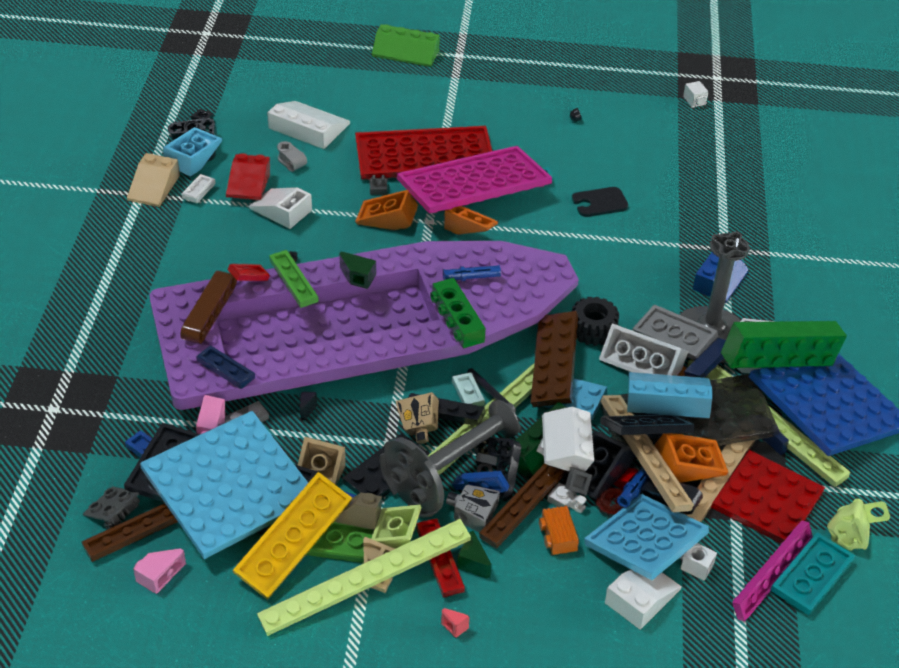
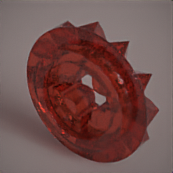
(606, 498)

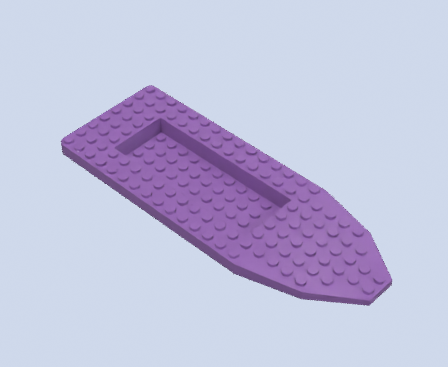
(350, 326)

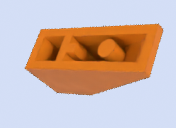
(464, 221)

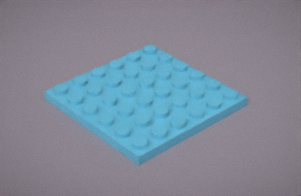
(225, 483)

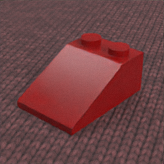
(248, 176)

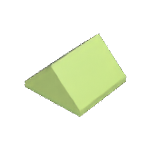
(396, 525)

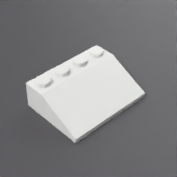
(306, 123)

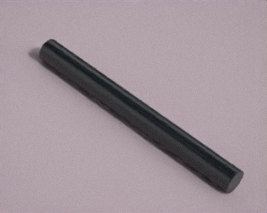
(486, 386)

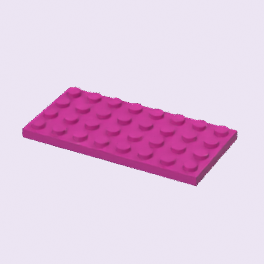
(473, 179)

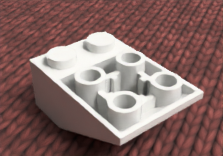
(284, 205)

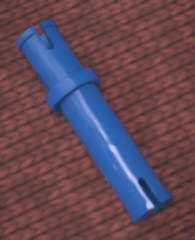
(472, 273)
(632, 489)

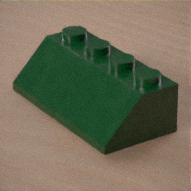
(530, 459)

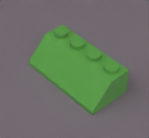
(406, 45)

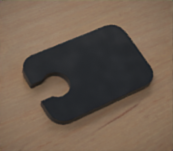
(601, 201)

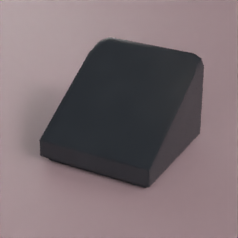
(308, 403)

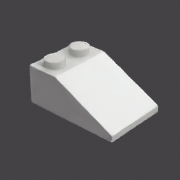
(639, 597)

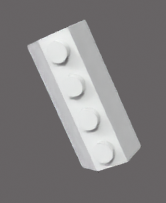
(641, 353)

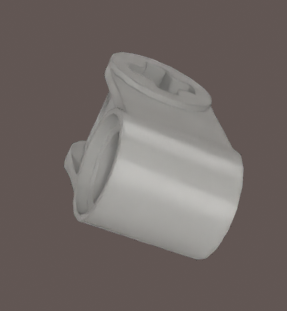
(290, 156)

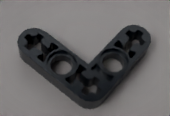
(201, 124)
(505, 458)

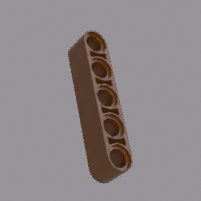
(208, 307)

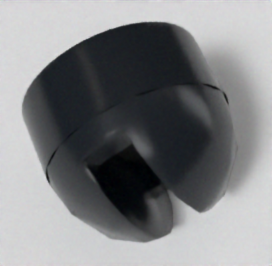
(575, 115)

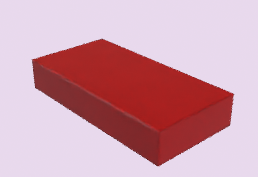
(248, 272)

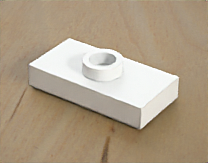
(198, 188)

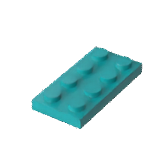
(812, 573)

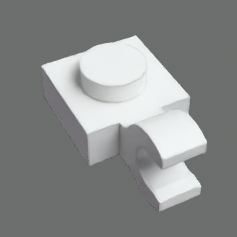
(562, 497)

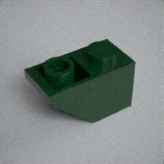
(357, 269)

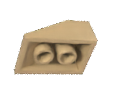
(153, 179)

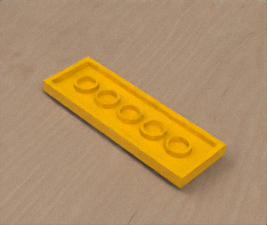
(292, 535)

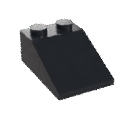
(610, 463)

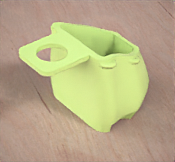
(852, 524)

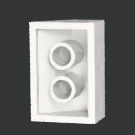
(568, 439)

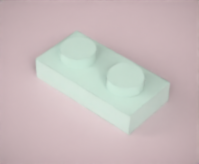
(468, 389)

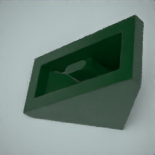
(473, 558)

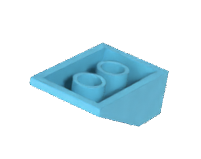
(192, 150)

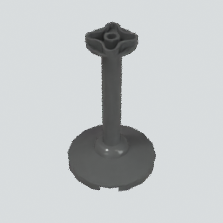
(729, 248)
(416, 475)

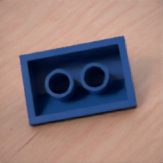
(705, 276)

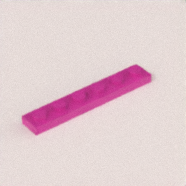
(762, 582)

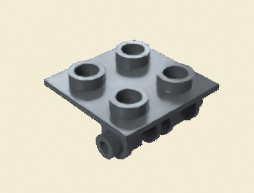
(113, 506)

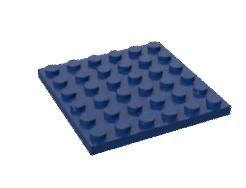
(830, 404)

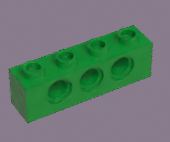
(458, 313)

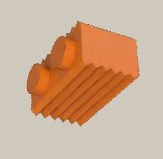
(559, 530)

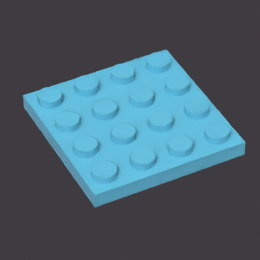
(646, 536)

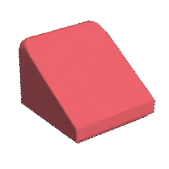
(454, 621)

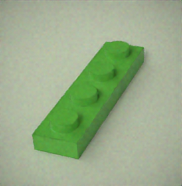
(293, 278)

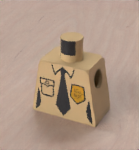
(419, 415)

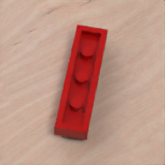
(443, 564)

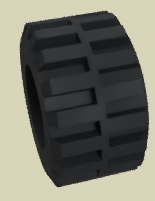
(595, 319)

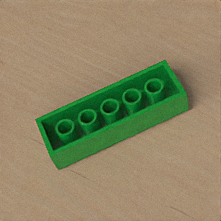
(783, 344)

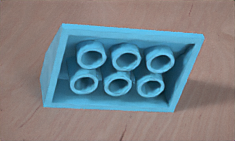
(669, 395)

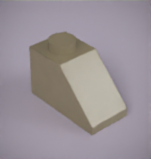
(362, 511)

